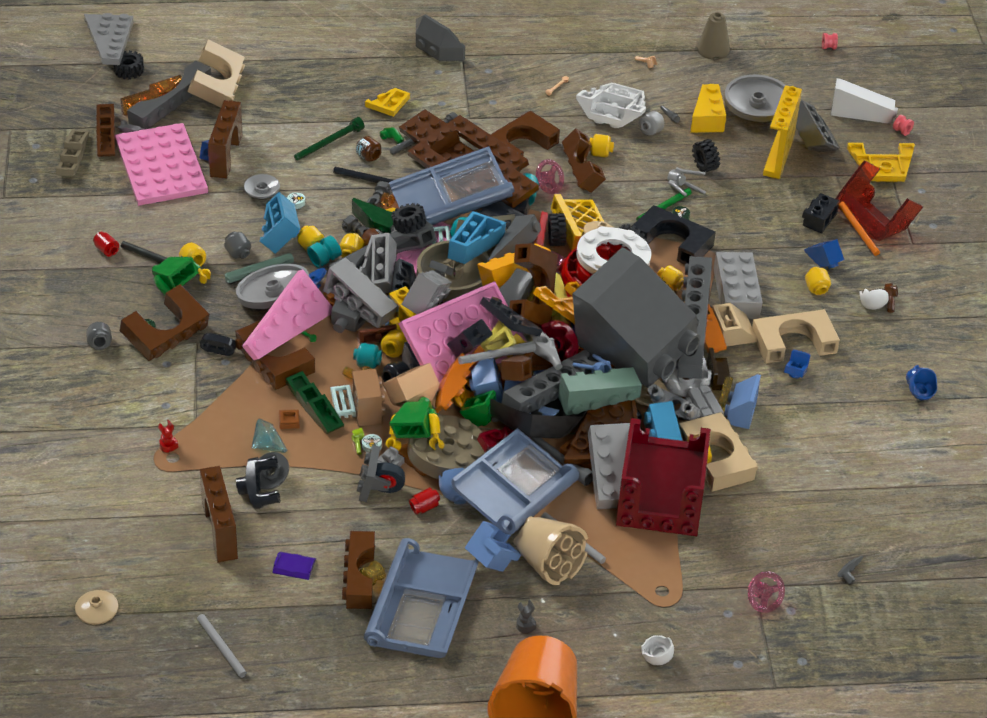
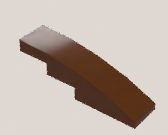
(105, 130)

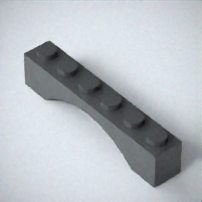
(149, 112)
(404, 241)

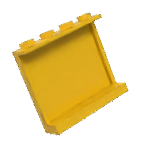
(785, 122)

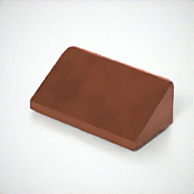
(374, 335)

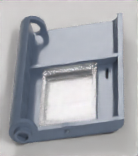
(454, 186)
(518, 483)
(417, 599)

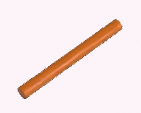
(867, 240)

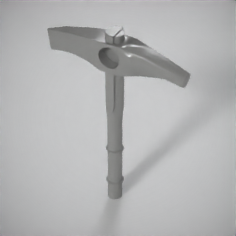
(542, 346)

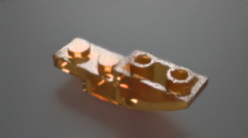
(155, 90)

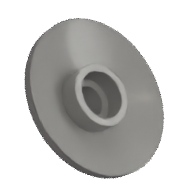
(261, 186)

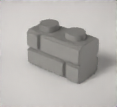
(704, 400)

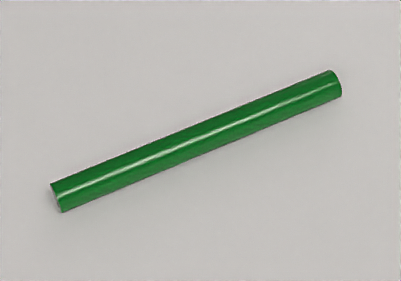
(671, 201)

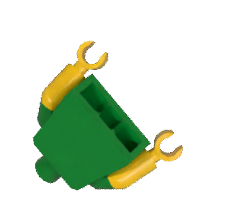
(415, 421)

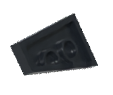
(403, 275)
(509, 317)

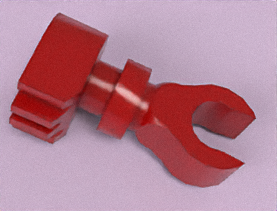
(167, 442)

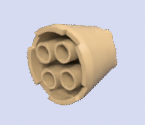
(552, 548)

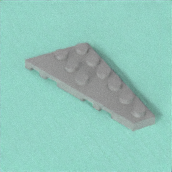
(110, 35)

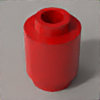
(106, 244)
(424, 501)

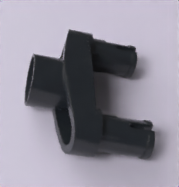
(251, 483)

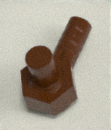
(892, 293)

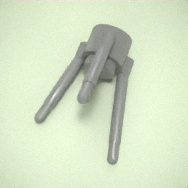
(677, 178)

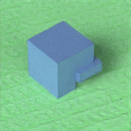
(491, 548)

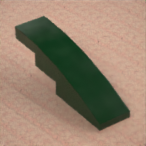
(314, 402)

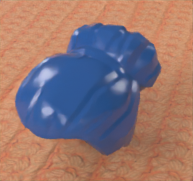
(922, 382)

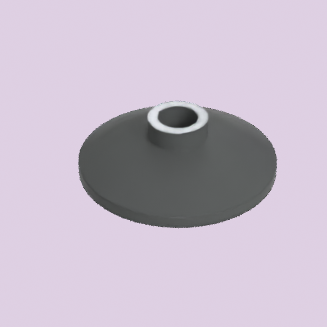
(280, 474)

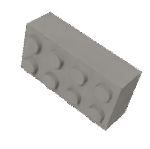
(738, 282)

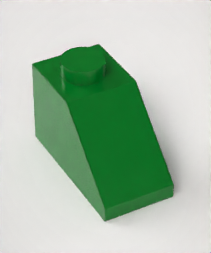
(478, 408)

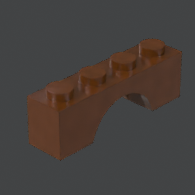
(576, 148)
(521, 366)
(359, 587)

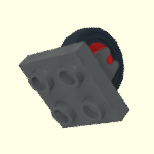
(379, 475)

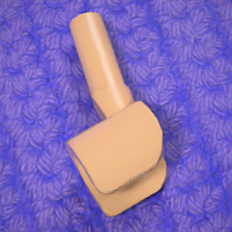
(651, 61)

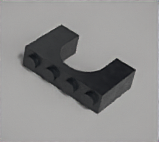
(659, 221)

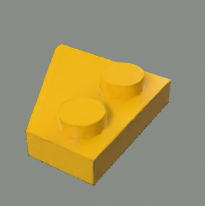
(389, 102)

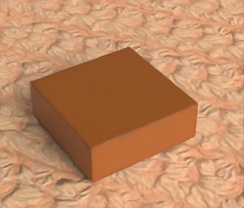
(289, 419)

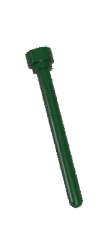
(355, 125)

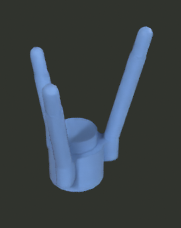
(602, 365)

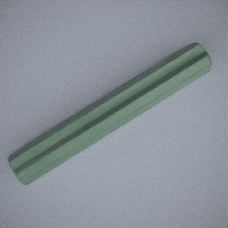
(241, 273)

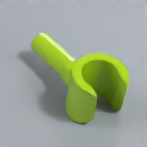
(358, 435)

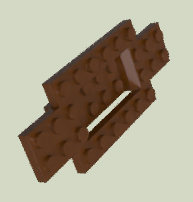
(440, 142)

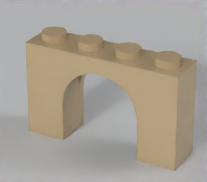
(228, 64)
(812, 324)
(730, 471)

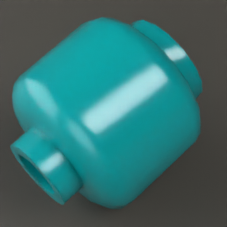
(367, 355)

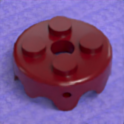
(565, 335)

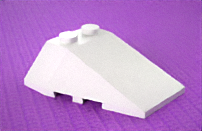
(612, 104)

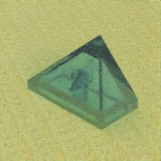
(267, 437)

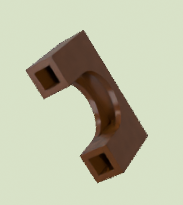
(529, 127)
(224, 134)
(543, 267)
(153, 341)
(276, 368)
(218, 508)

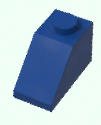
(826, 253)

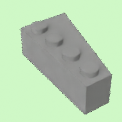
(427, 292)
(359, 293)
(607, 457)

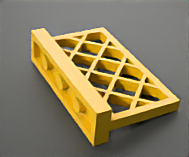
(573, 232)

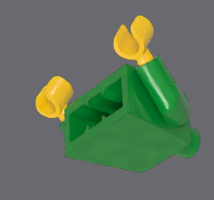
(177, 271)

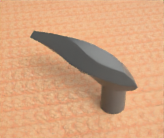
(125, 127)
(849, 567)

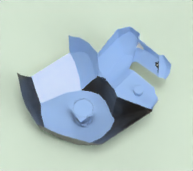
(544, 422)

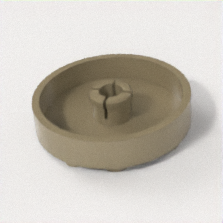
(466, 275)
(459, 449)

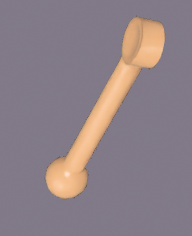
(565, 79)

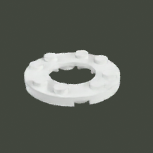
(591, 240)

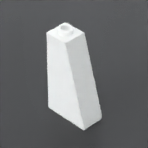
(861, 103)

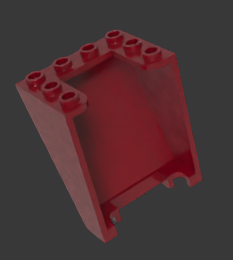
(663, 482)

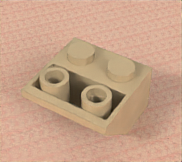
(734, 324)

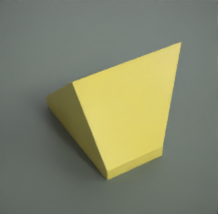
(501, 338)

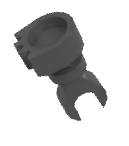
(379, 189)
(352, 224)
(525, 621)

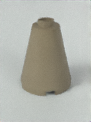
(714, 38)

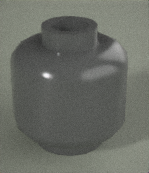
(237, 245)
(98, 335)

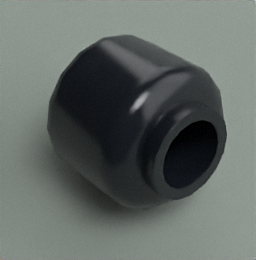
(394, 369)

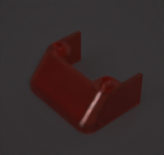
(858, 195)

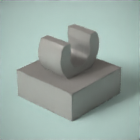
(391, 456)

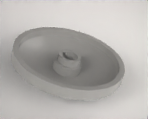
(754, 97)
(265, 285)

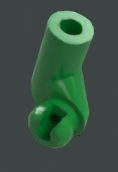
(391, 133)

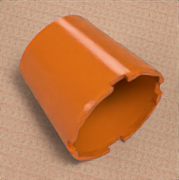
(537, 681)

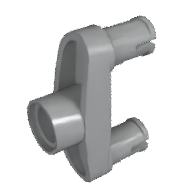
(686, 411)

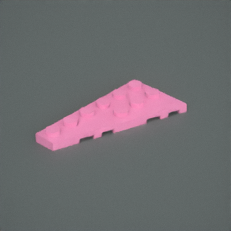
(292, 313)

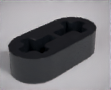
(218, 344)

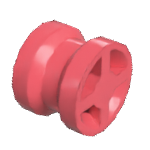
(829, 41)
(903, 125)

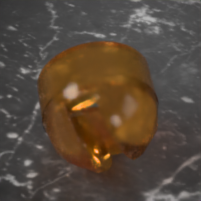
(387, 198)

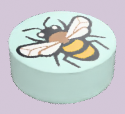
(298, 199)
(370, 440)

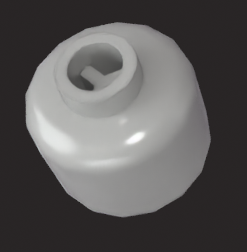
(651, 123)

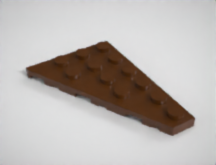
(611, 414)

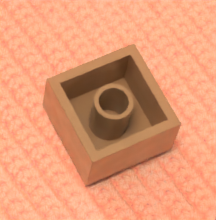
(368, 397)

